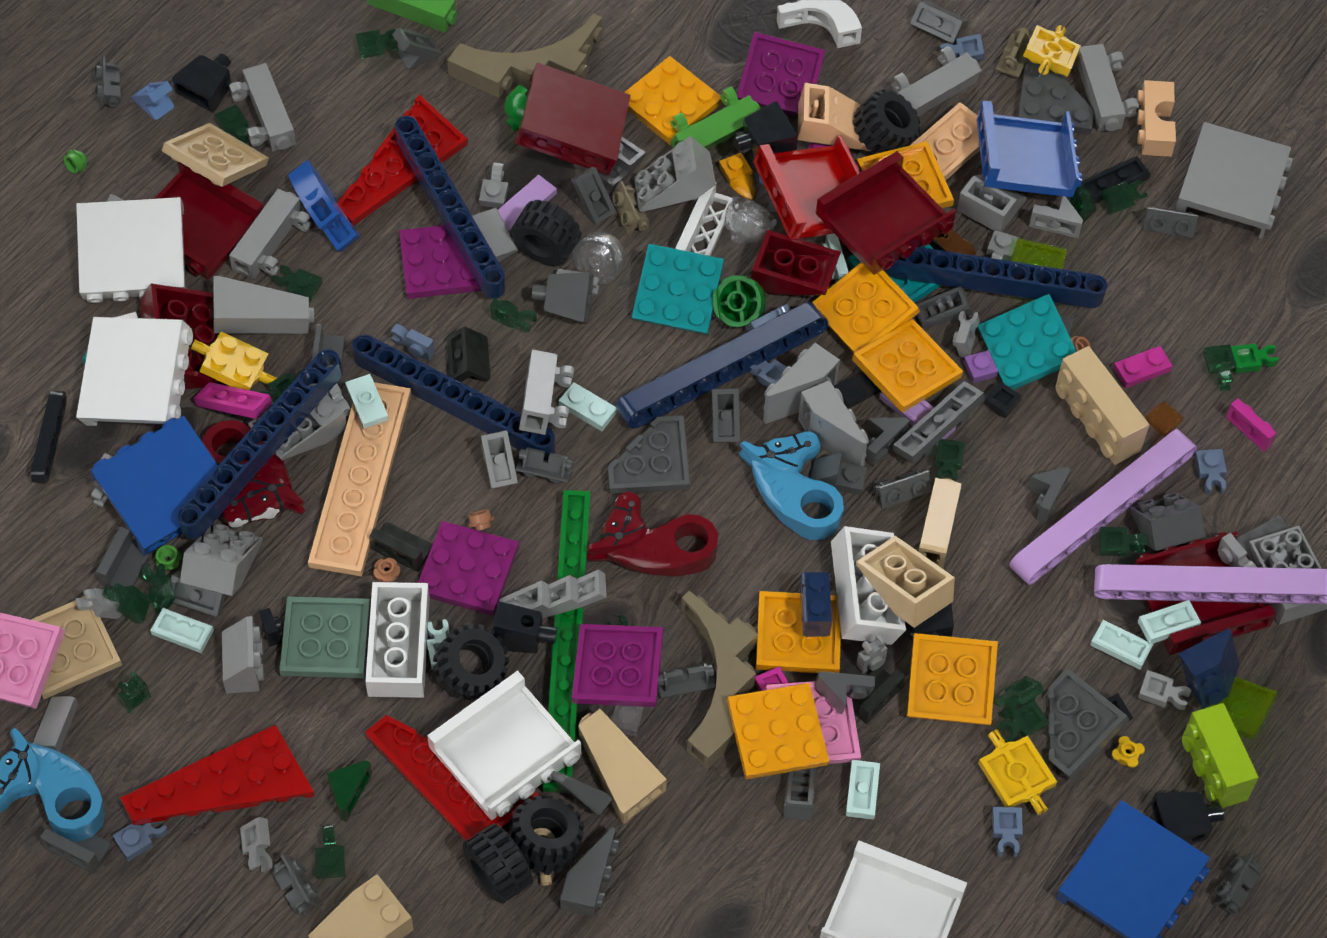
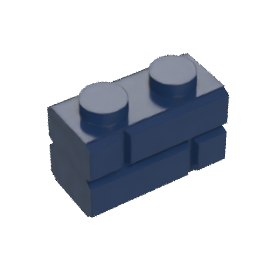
(815, 604)

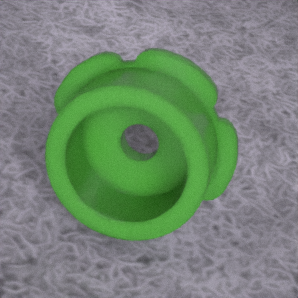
(75, 161)
(165, 552)

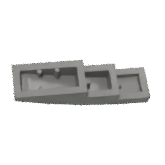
(560, 595)

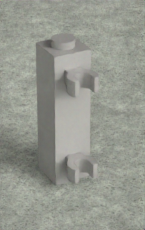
(942, 83)
(1101, 89)
(268, 106)
(266, 233)
(539, 390)

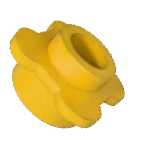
(1124, 758)

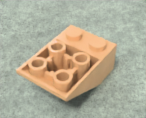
(825, 115)

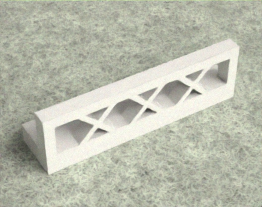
(698, 218)

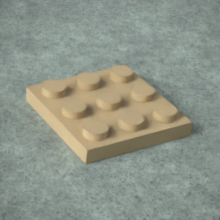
(215, 154)
(83, 652)

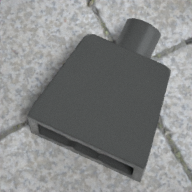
(567, 295)

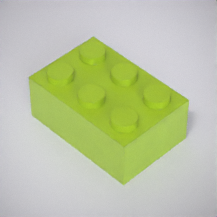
(1219, 756)

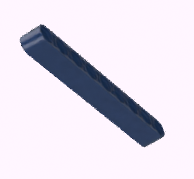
(450, 207)
(1032, 282)
(721, 365)
(445, 387)
(256, 454)

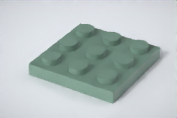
(325, 637)

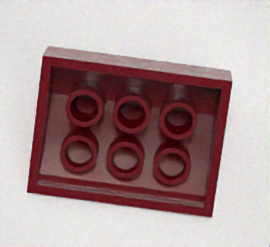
(196, 310)

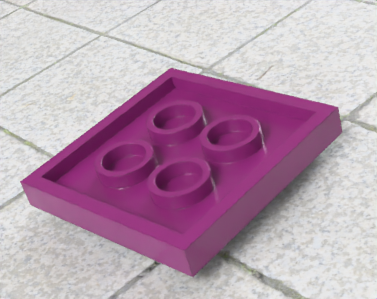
(778, 71)
(434, 263)
(468, 567)
(618, 665)

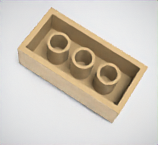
(1101, 405)

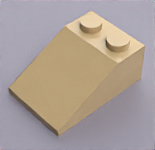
(907, 581)
(367, 913)

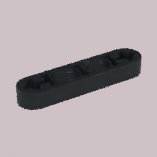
(48, 436)

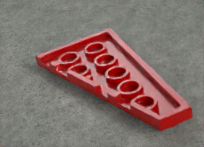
(390, 171)
(428, 775)
(230, 779)

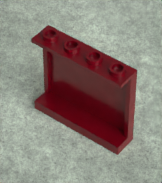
(573, 119)
(883, 214)
(212, 219)
(1214, 616)

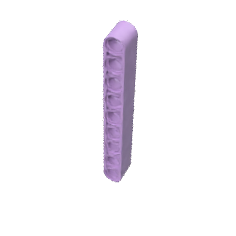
(1102, 507)
(1211, 584)

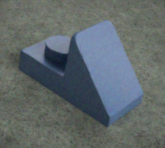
(154, 99)

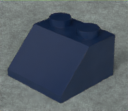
(1211, 668)

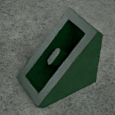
(348, 785)

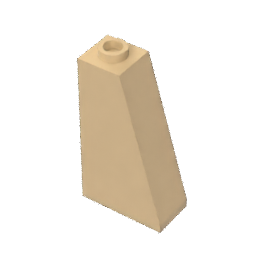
(940, 520)
(620, 766)

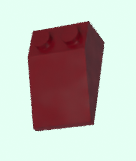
(794, 266)

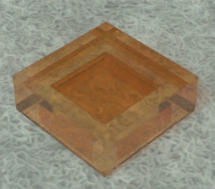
(1164, 418)

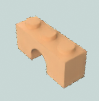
(1156, 135)

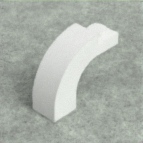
(830, 14)

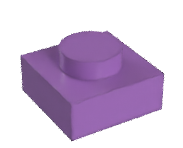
(980, 366)

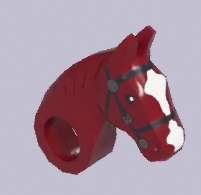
(266, 493)
(655, 550)

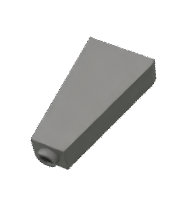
(258, 309)

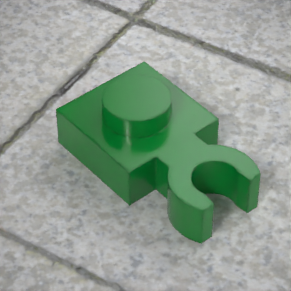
(1250, 359)

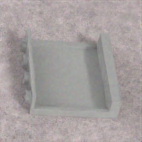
(1235, 176)

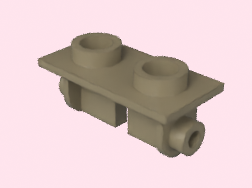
(1012, 59)
(626, 204)

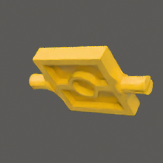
(1051, 50)
(233, 362)
(1017, 772)

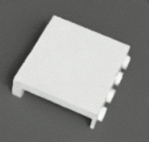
(129, 247)
(134, 370)
(503, 746)
(893, 898)

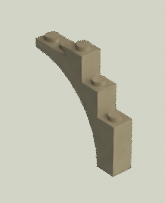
(497, 71)
(728, 648)

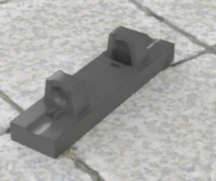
(939, 422)

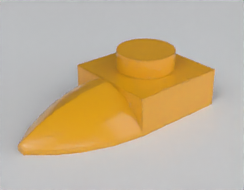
(738, 175)

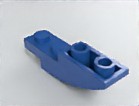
(322, 206)

